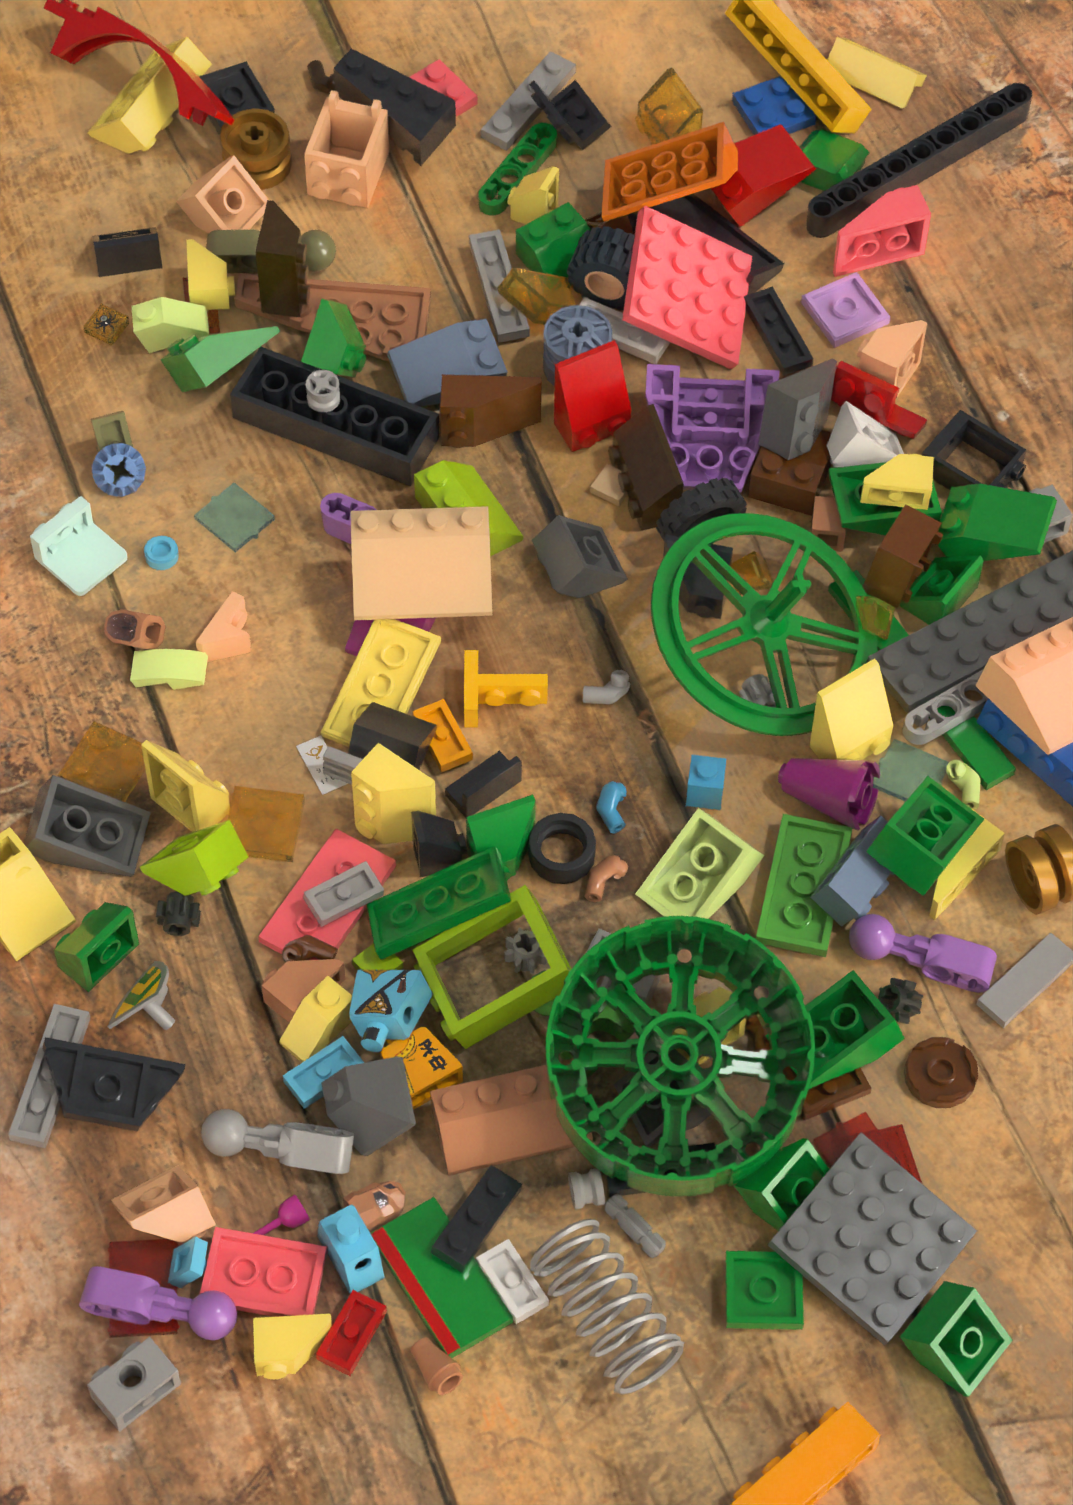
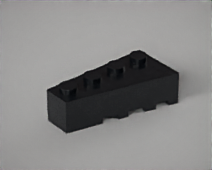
(416, 113)

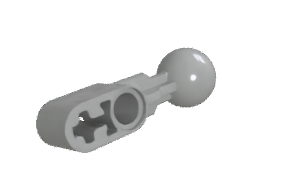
(294, 1144)

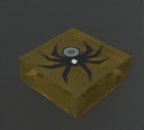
(106, 324)

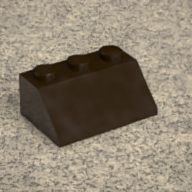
(280, 264)
(646, 467)

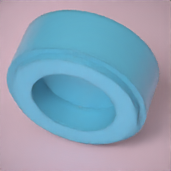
(161, 552)

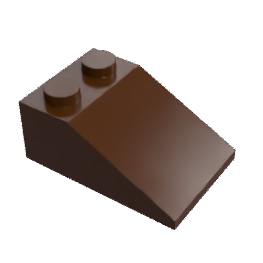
(487, 407)
(792, 481)

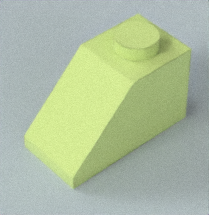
(166, 320)

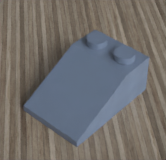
(454, 350)

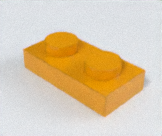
(448, 743)

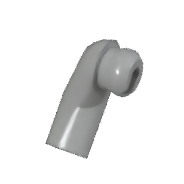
(610, 692)

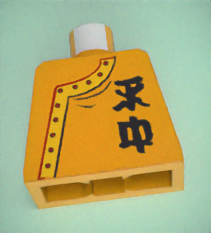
(426, 1064)

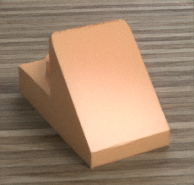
(224, 634)

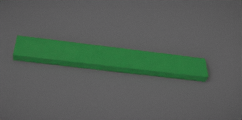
(968, 738)

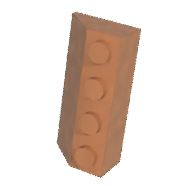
(497, 1120)

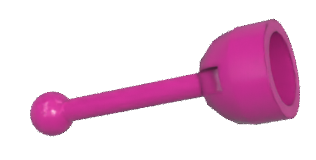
(290, 1214)

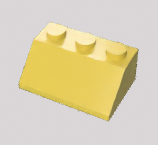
(387, 793)

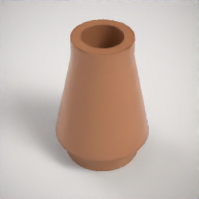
(438, 1368)

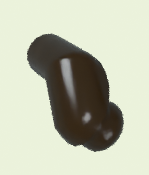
(319, 79)

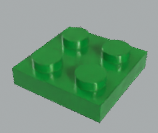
(762, 1291)

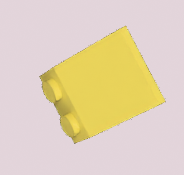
(852, 716)
(183, 788)

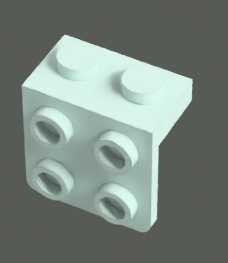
(76, 548)

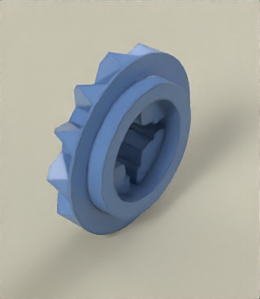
(113, 455)

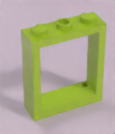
(510, 1005)

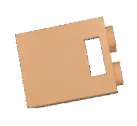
(347, 151)

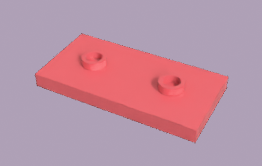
(295, 918)

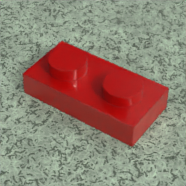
(351, 1333)

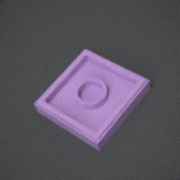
(845, 309)

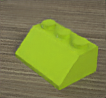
(459, 485)

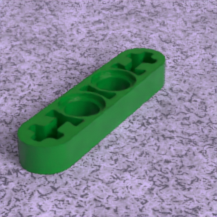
(513, 166)

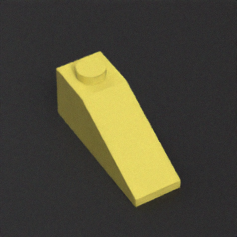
(966, 865)

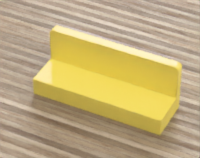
(874, 72)

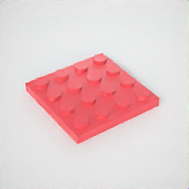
(687, 288)

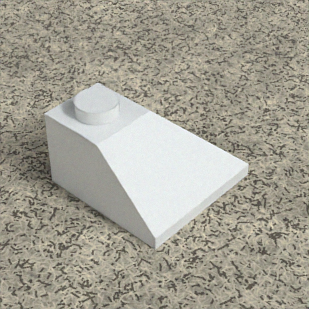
(860, 439)

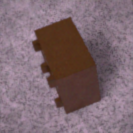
(902, 556)

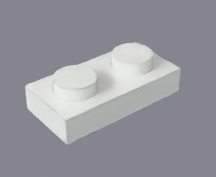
(512, 1281)

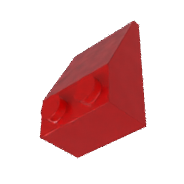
(766, 170)
(590, 396)

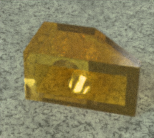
(536, 293)

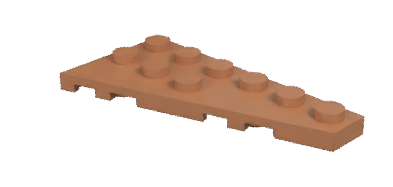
(383, 313)

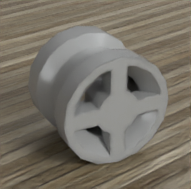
(317, 385)
(586, 1188)

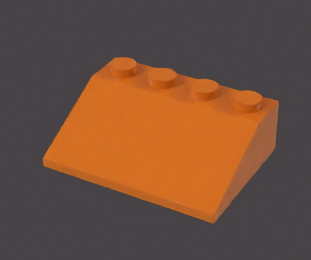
(668, 170)

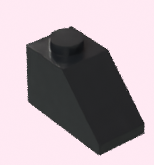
(435, 843)

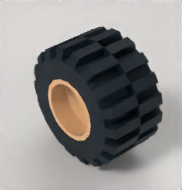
(602, 266)

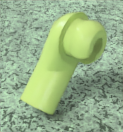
(966, 780)

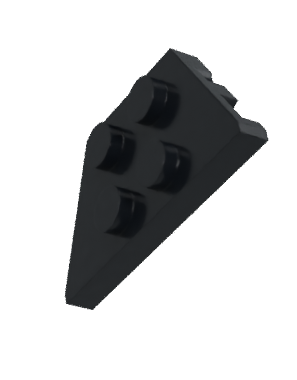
(108, 1084)

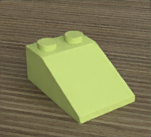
(699, 869)

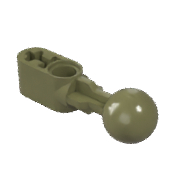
(239, 248)

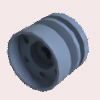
(572, 333)

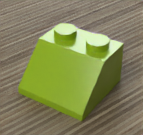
(198, 860)

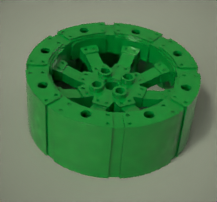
(716, 954)

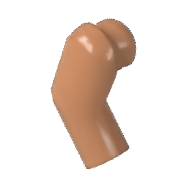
(600, 873)

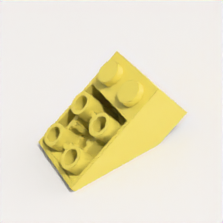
(28, 901)

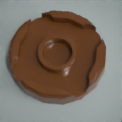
(941, 1072)

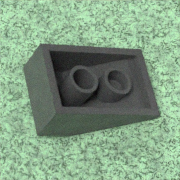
(797, 410)
(85, 829)

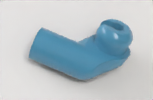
(607, 803)

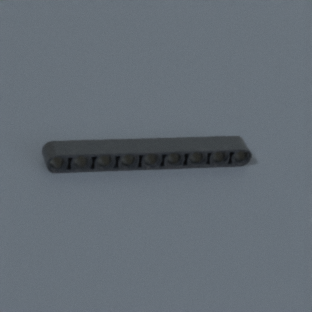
(919, 158)

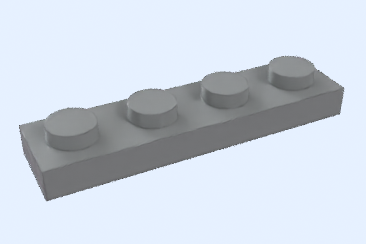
(520, 108)
(492, 268)
(39, 1099)

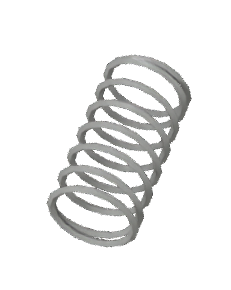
(633, 1324)

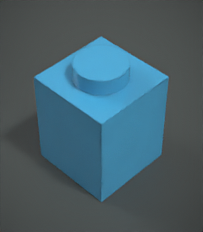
(706, 782)

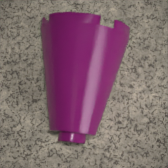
(833, 787)

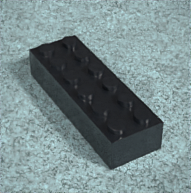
(362, 430)

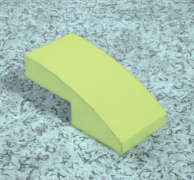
(172, 666)

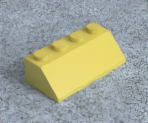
(146, 101)

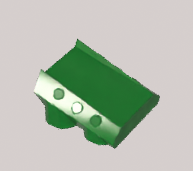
(832, 157)

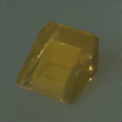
(754, 571)
(875, 615)

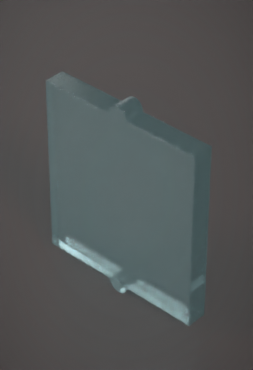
(234, 517)
(906, 769)

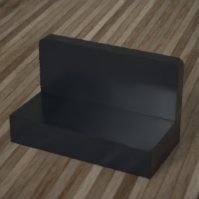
(484, 783)

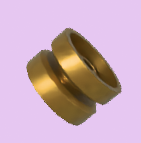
(260, 145)
(1042, 868)

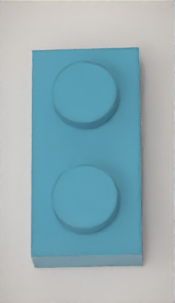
(306, 1078)

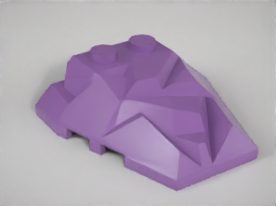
(710, 421)

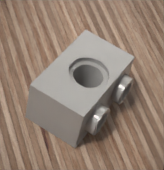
(124, 1403)

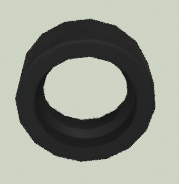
(562, 824)

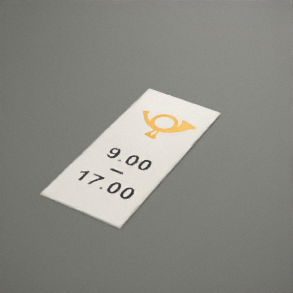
(312, 754)

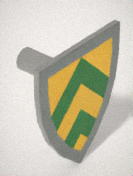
(148, 994)

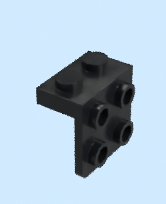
(572, 114)

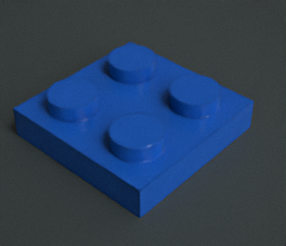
(772, 105)

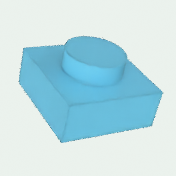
(188, 1262)

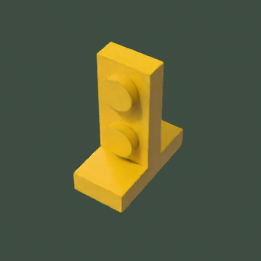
(498, 689)

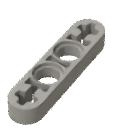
(940, 724)

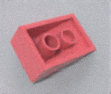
(884, 232)

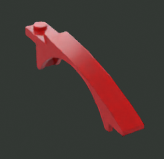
(93, 30)

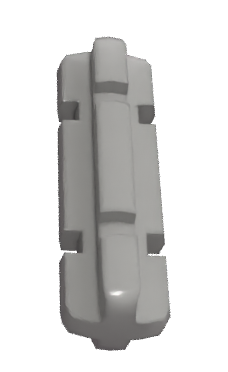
(635, 1226)

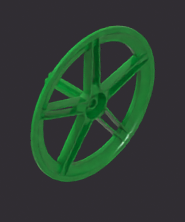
(763, 620)

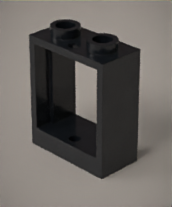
(981, 437)

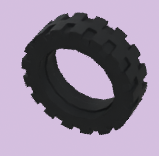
(700, 505)

